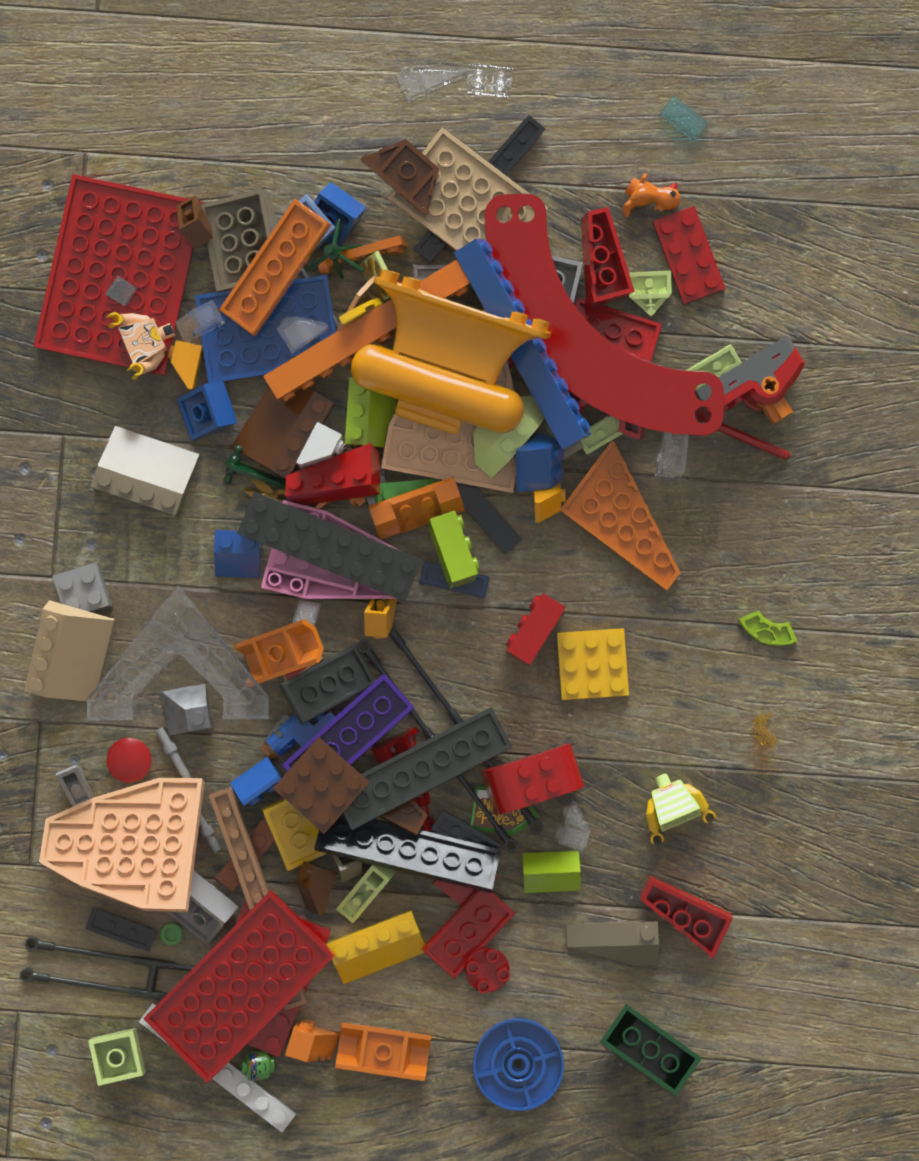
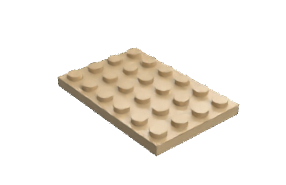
(462, 193)

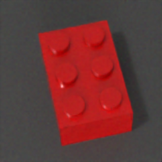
(534, 628)

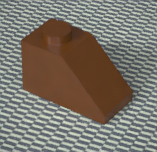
(194, 222)
(315, 886)

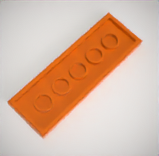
(275, 267)

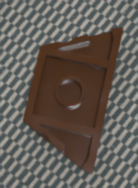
(406, 172)

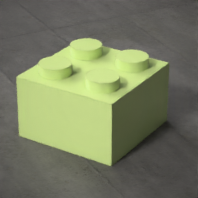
(117, 1056)

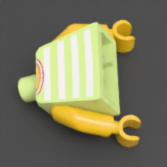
(674, 805)

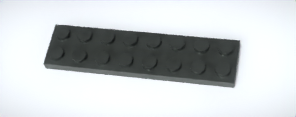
(329, 546)
(428, 766)

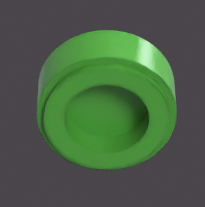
(171, 934)

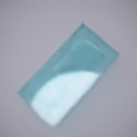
(683, 118)

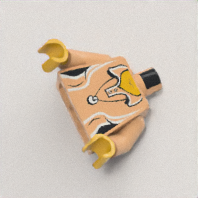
(142, 340)

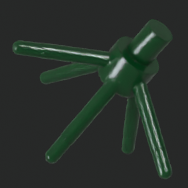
(334, 252)

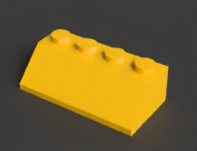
(377, 946)

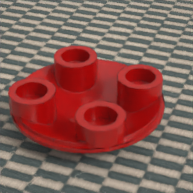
(128, 760)
(487, 970)

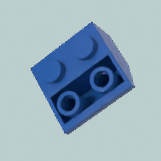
(256, 782)

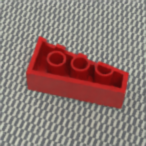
(603, 259)
(338, 478)
(688, 914)

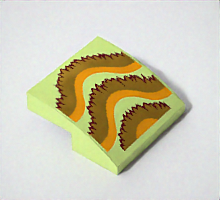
(373, 266)

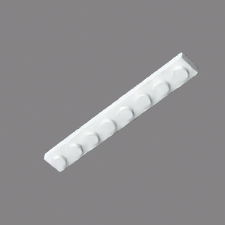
(247, 1091)

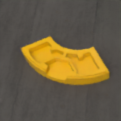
(360, 311)

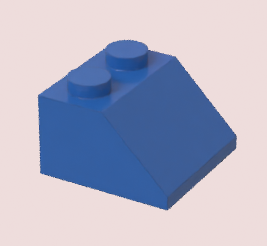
(340, 205)
(207, 410)
(539, 464)
(236, 555)

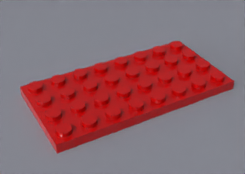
(239, 986)

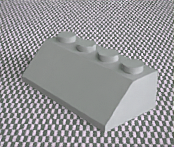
(207, 910)

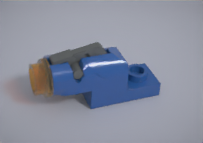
(289, 731)

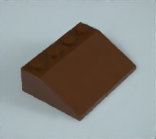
(281, 429)

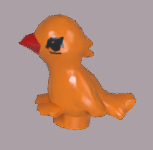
(644, 193)

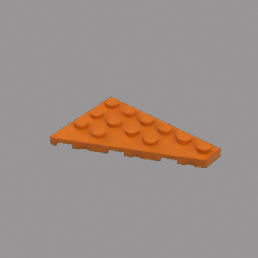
(615, 514)

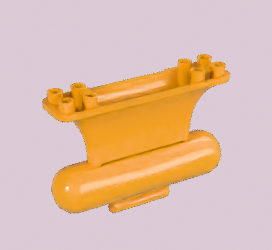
(446, 360)

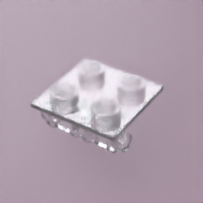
(489, 80)

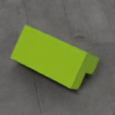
(551, 871)

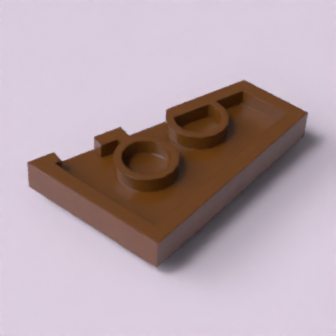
(407, 816)

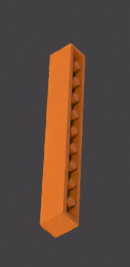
(366, 330)

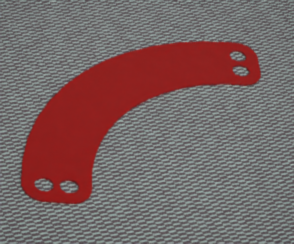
(586, 360)

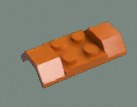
(415, 508)
(282, 650)
(383, 1051)

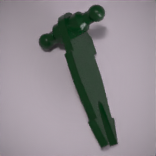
(234, 465)

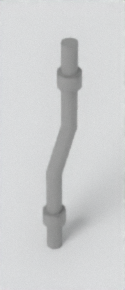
(171, 749)

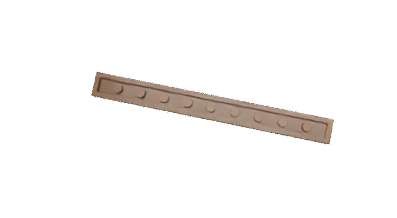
(244, 858)

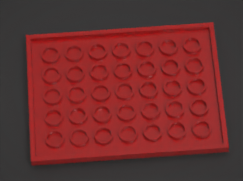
(106, 235)

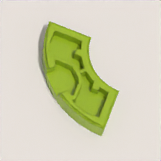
(766, 631)

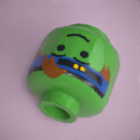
(257, 1065)

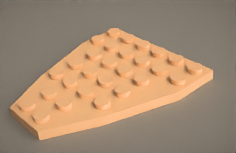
(441, 455)
(130, 843)

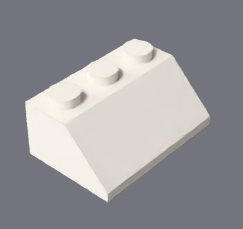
(321, 446)

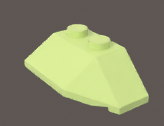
(496, 449)

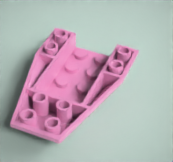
(307, 581)

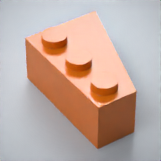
(311, 1042)

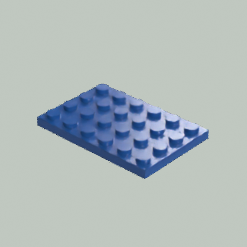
(236, 354)

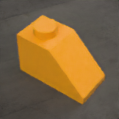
(187, 361)
(547, 502)
(379, 617)

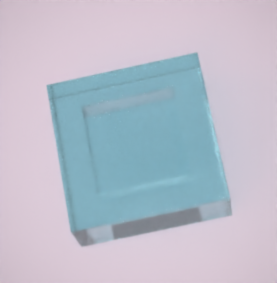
(121, 291)

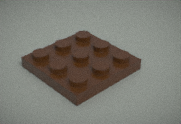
(321, 785)

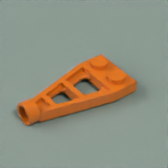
(390, 246)

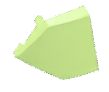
(651, 289)

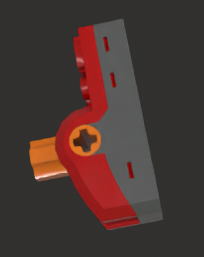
(759, 382)

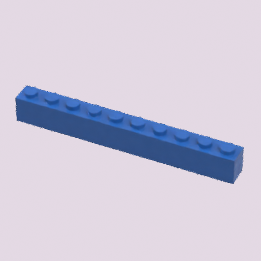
(530, 358)

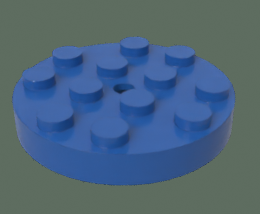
(512, 1086)

